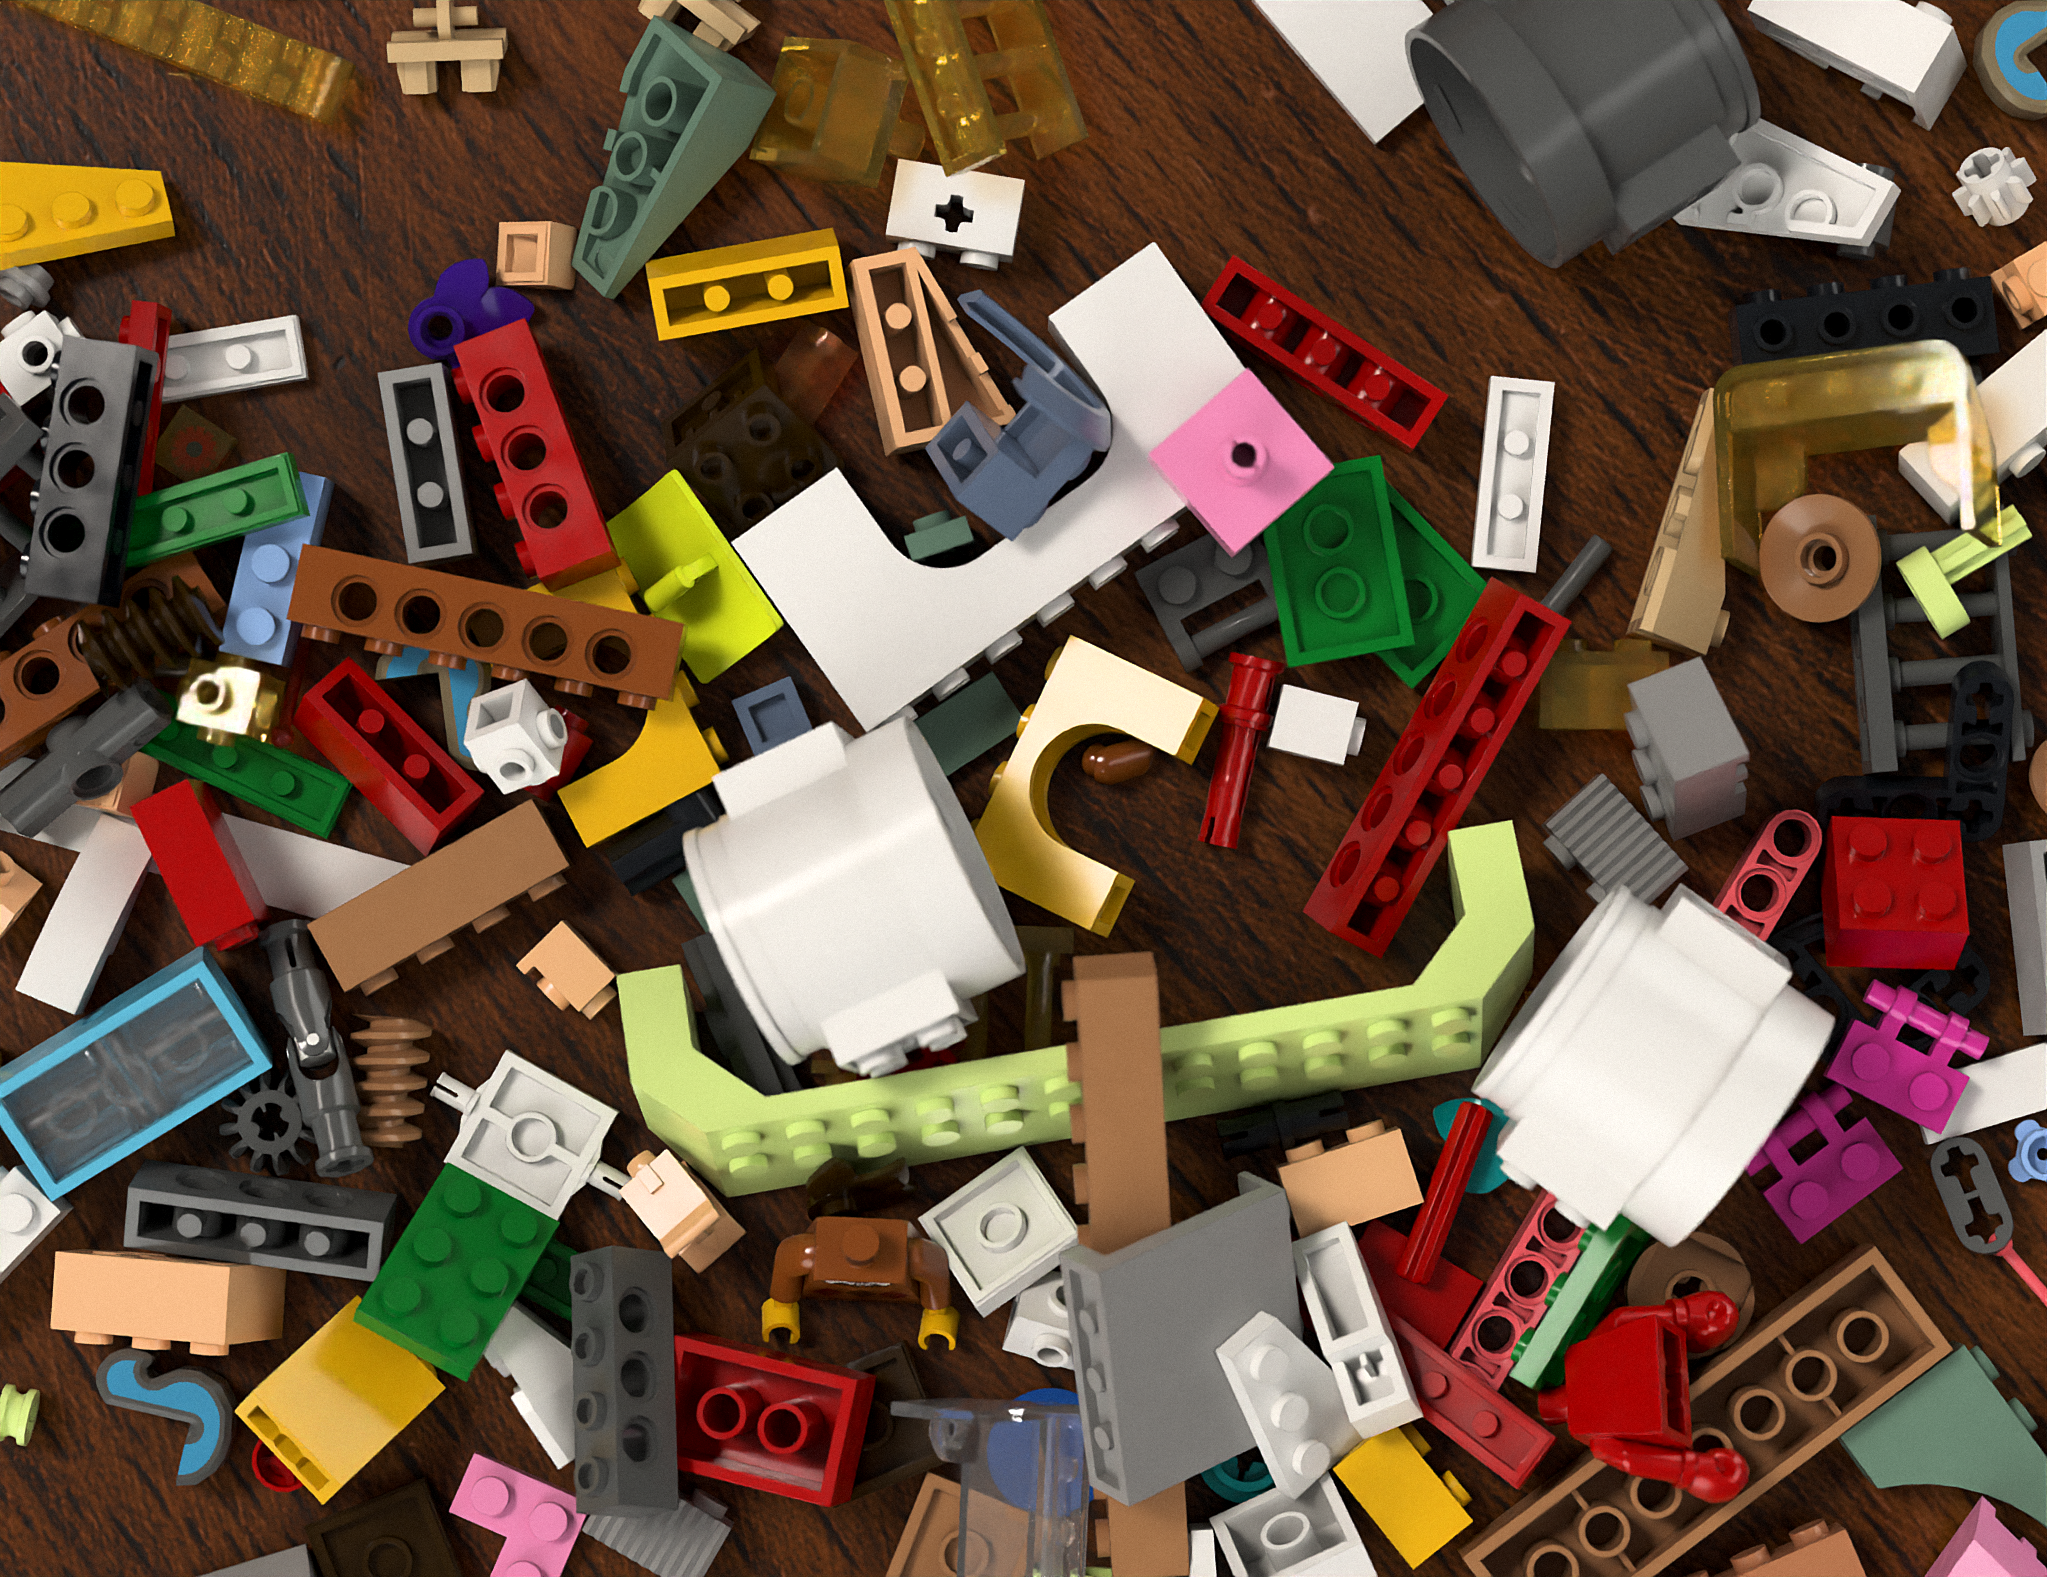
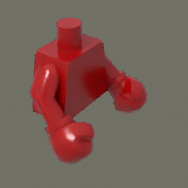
(1632, 1393)

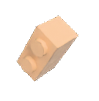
(1350, 1180)

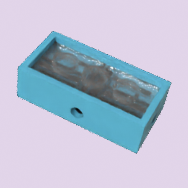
(129, 1072)

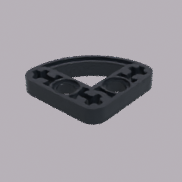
(1811, 928)

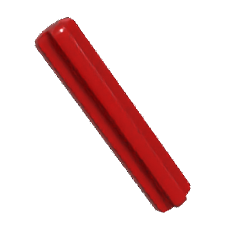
(1444, 1193)

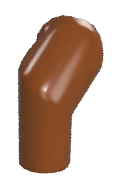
(1118, 761)

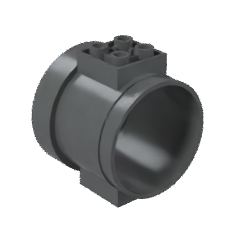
(1585, 111)

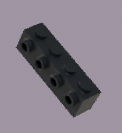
(1888, 314)

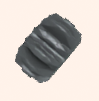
(255, 1130)

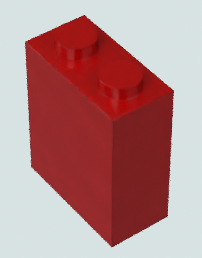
(202, 865)

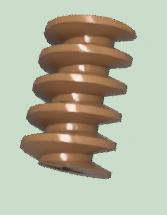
(389, 1079)

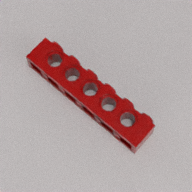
(1436, 767)

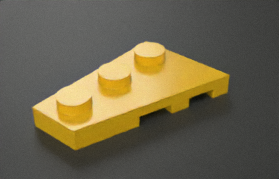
(77, 211)

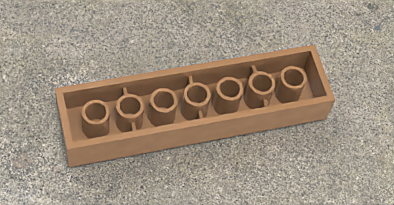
(1769, 1396)

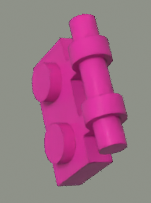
(1896, 1074)
(1833, 1175)

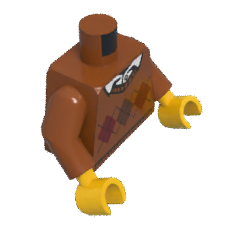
(861, 1263)

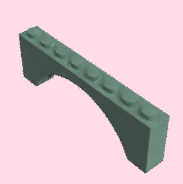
(1954, 1433)

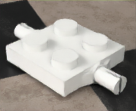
(531, 1135)

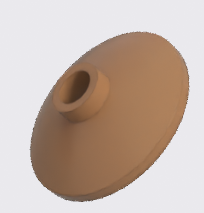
(1793, 562)

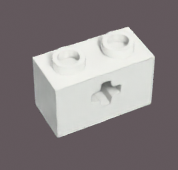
(989, 199)

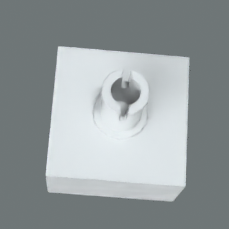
(1292, 1536)

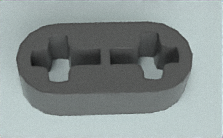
(1986, 1189)

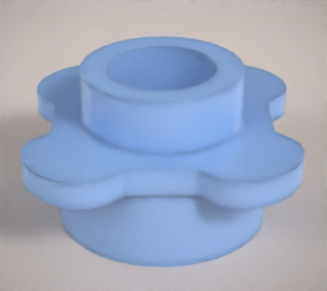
(2026, 1163)

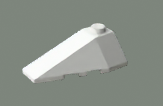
(543, 1370)

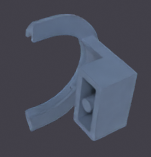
(1018, 468)

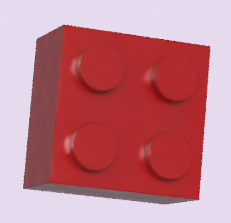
(1893, 893)

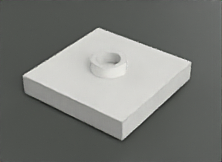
(1002, 1230)

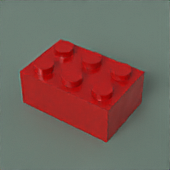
(769, 1418)

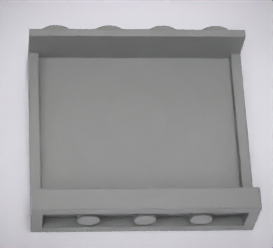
(1150, 1332)

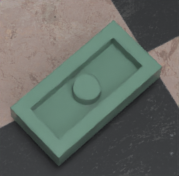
(939, 538)

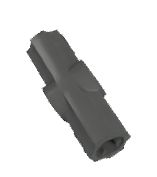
(84, 757)
(734, 1024)

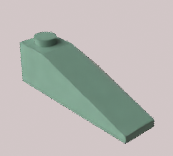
(678, 134)

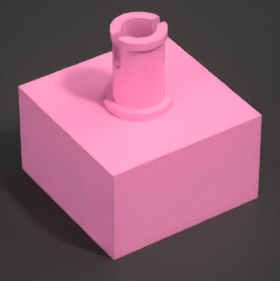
(1239, 462)

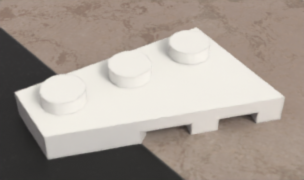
(1794, 192)

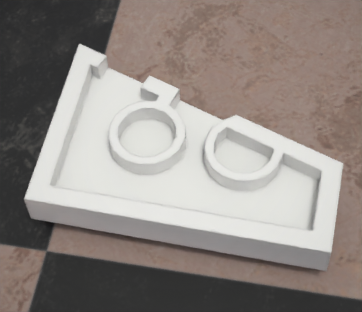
(1287, 1402)

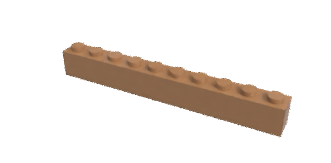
(1124, 1191)

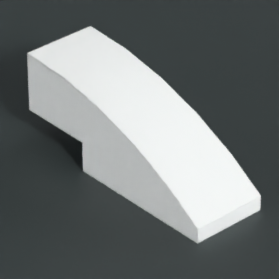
(88, 916)
(1354, 1331)

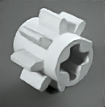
(1994, 186)

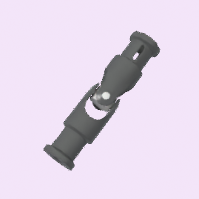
(304, 1007)

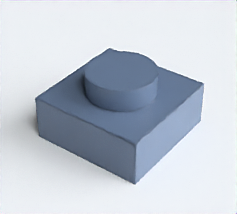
(772, 715)

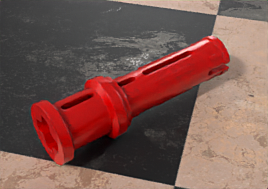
(1244, 720)

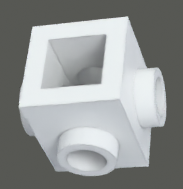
(20, 351)
(515, 736)
(1040, 1323)

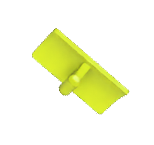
(693, 577)

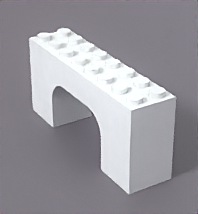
(909, 630)

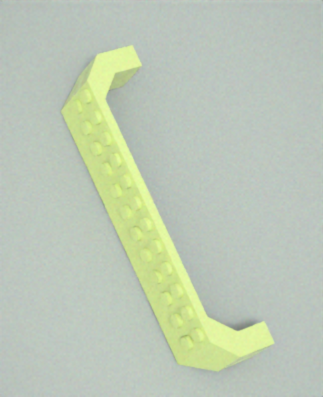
(1024, 1098)

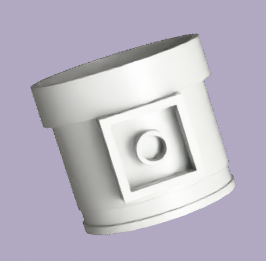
(852, 897)
(1650, 1063)

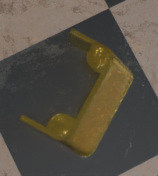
(1842, 402)

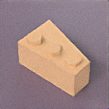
(915, 351)
(166, 1300)

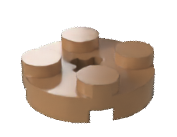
(1697, 1255)

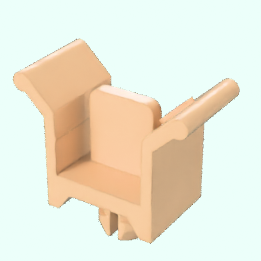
(680, 1209)

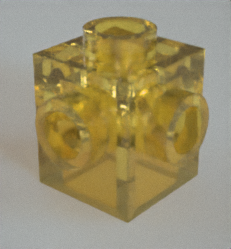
(229, 700)

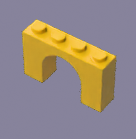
(1084, 697)
(669, 755)

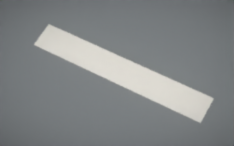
(286, 866)

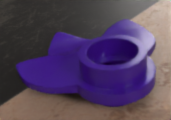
(470, 306)

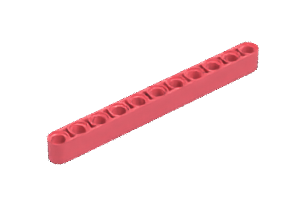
(1557, 1256)

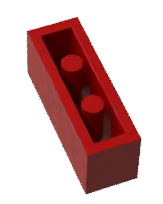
(387, 756)

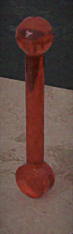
(282, 734)

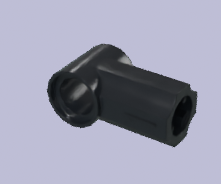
(658, 847)

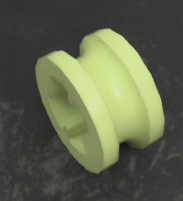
(18, 1413)

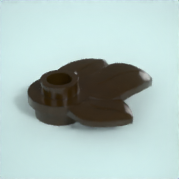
(840, 1192)

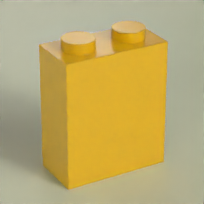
(338, 1402)

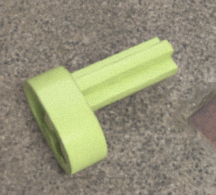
(1933, 573)

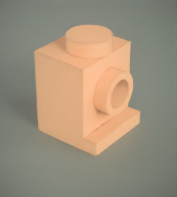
(2024, 286)
(571, 971)

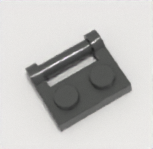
(1198, 578)

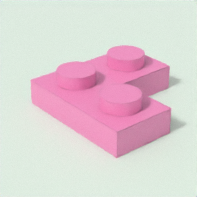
(525, 1509)

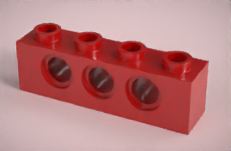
(1322, 355)
(582, 542)

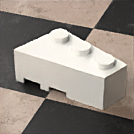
(1880, 42)

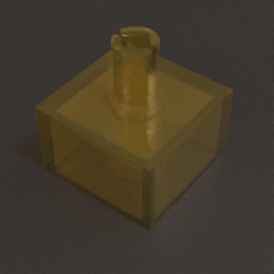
(836, 113)

